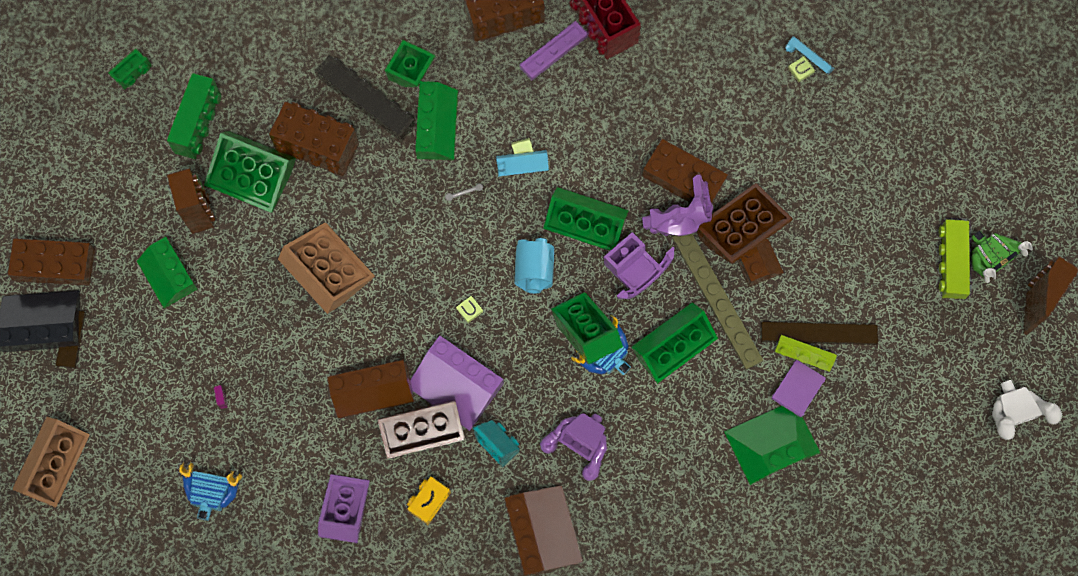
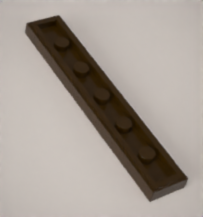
(820, 333)

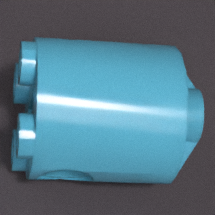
(534, 265)

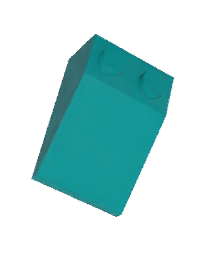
(496, 442)

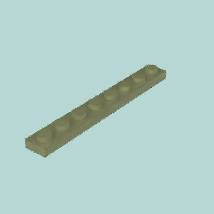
(718, 300)

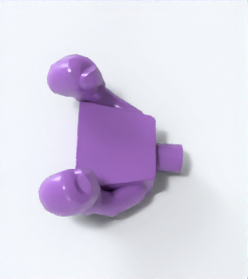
(584, 437)

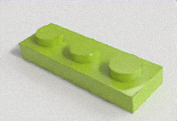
(805, 353)

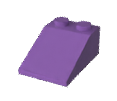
(343, 508)

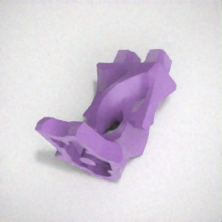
(681, 220)

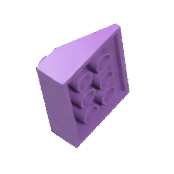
(452, 374)

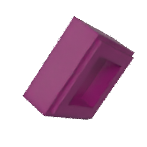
(220, 397)

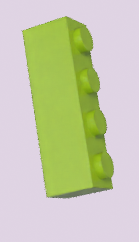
(955, 259)

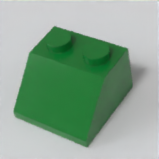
(409, 65)

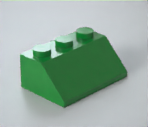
(166, 272)

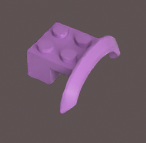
(635, 266)

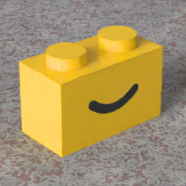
(428, 500)

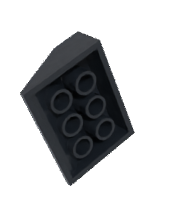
(39, 321)

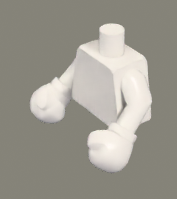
(1019, 407)

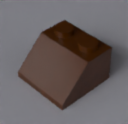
(760, 264)

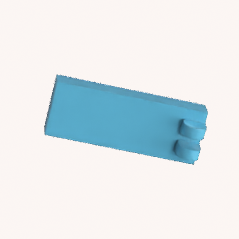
(794, 44)
(522, 163)

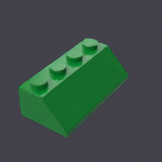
(436, 121)
(585, 219)
(675, 342)

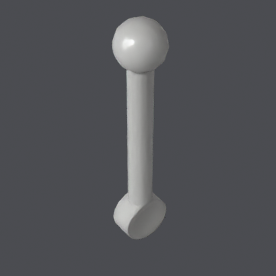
(449, 197)

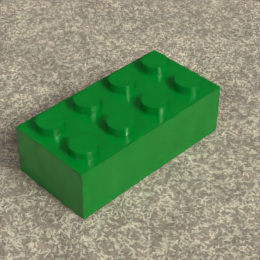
(194, 116)
(587, 328)

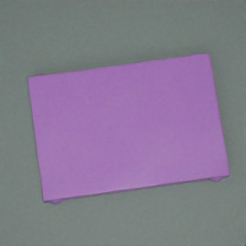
(798, 388)

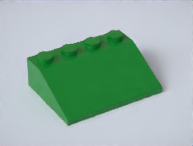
(249, 171)

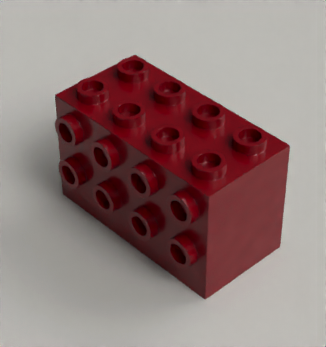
(608, 24)

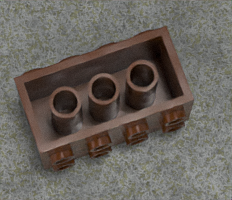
(499, 17)
(314, 138)

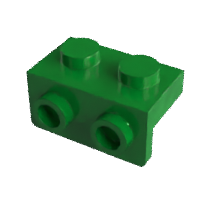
(130, 69)

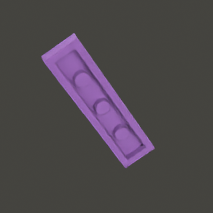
(553, 50)

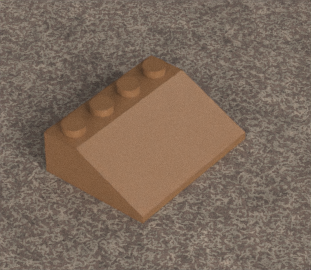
(325, 267)

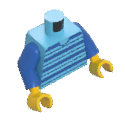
(611, 361)
(208, 490)

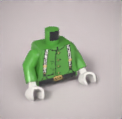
(995, 253)

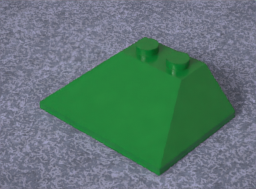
(771, 443)

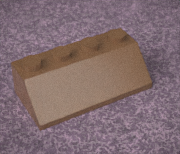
(51, 461)

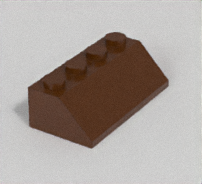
(371, 389)

